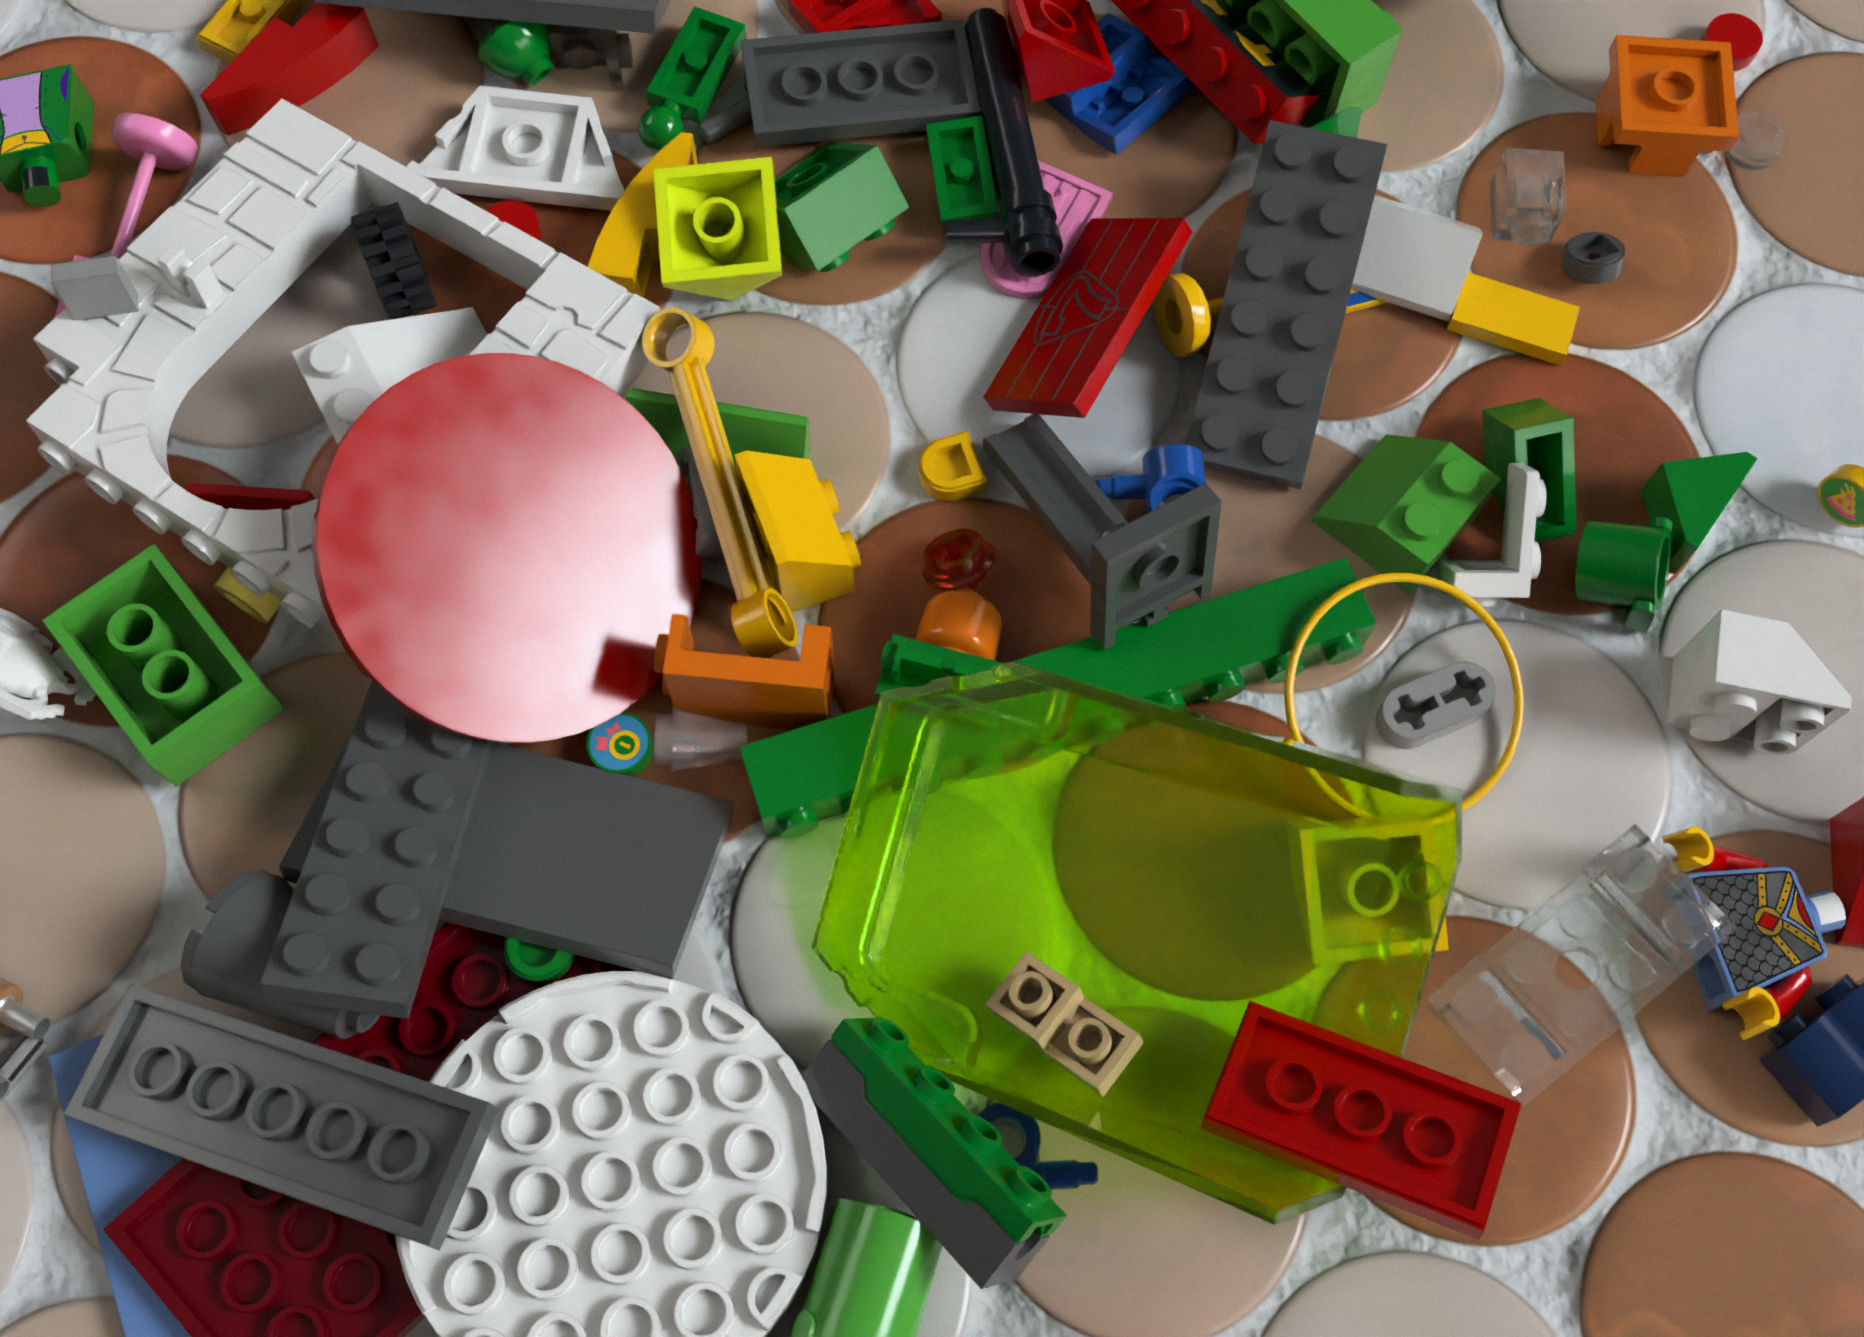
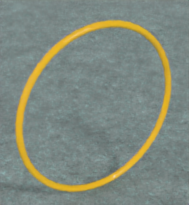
(1459, 595)

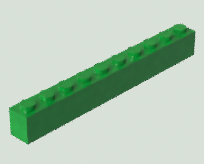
(1181, 659)

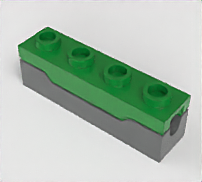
(933, 1150)

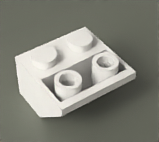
(1753, 685)

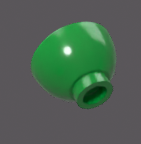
(517, 51)

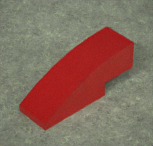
(289, 64)

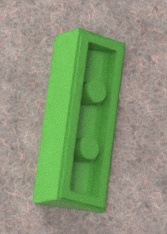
(744, 426)

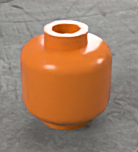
(961, 623)

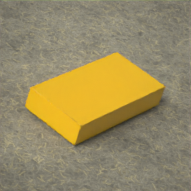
(1514, 318)

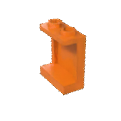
(747, 687)

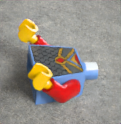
(1777, 934)

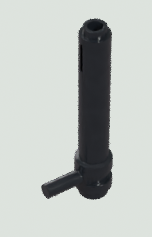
(1025, 208)

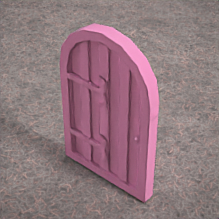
(1075, 205)

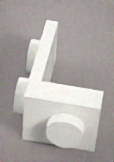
(1519, 552)

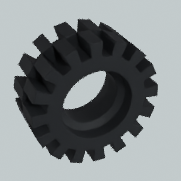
(393, 261)

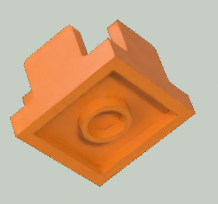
(1668, 102)

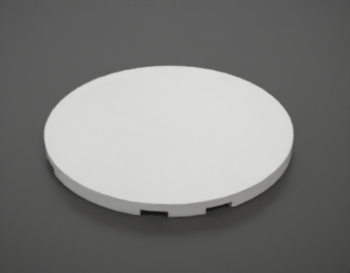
(638, 1171)

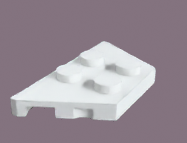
(525, 150)

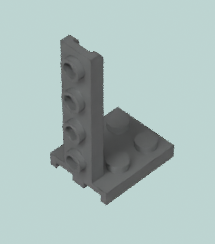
(1129, 565)

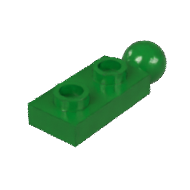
(690, 75)

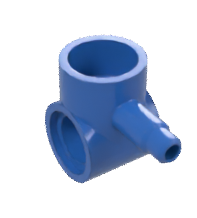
(1165, 473)

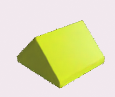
(718, 227)

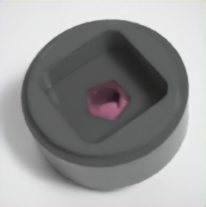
(1593, 258)

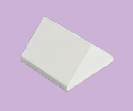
(1415, 258)

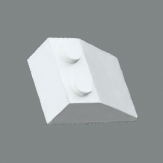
(366, 359)

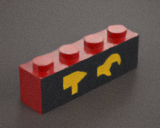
(1226, 61)

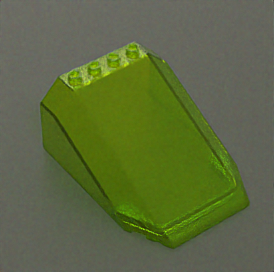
(1154, 870)

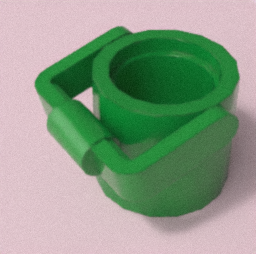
(1625, 567)

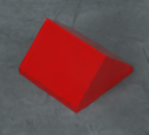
(1057, 46)

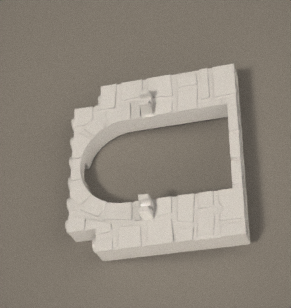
(220, 265)

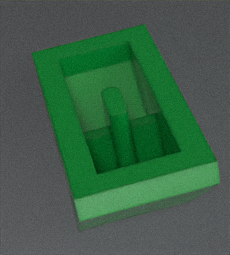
(1693, 497)

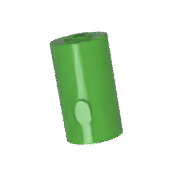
(869, 1274)

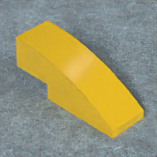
(630, 234)

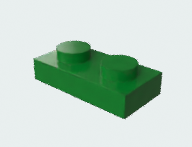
(962, 169)

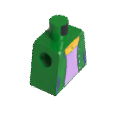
(44, 133)

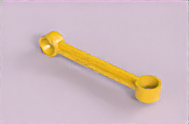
(761, 614)

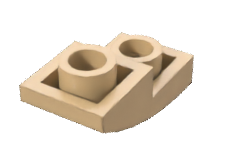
(1064, 1024)

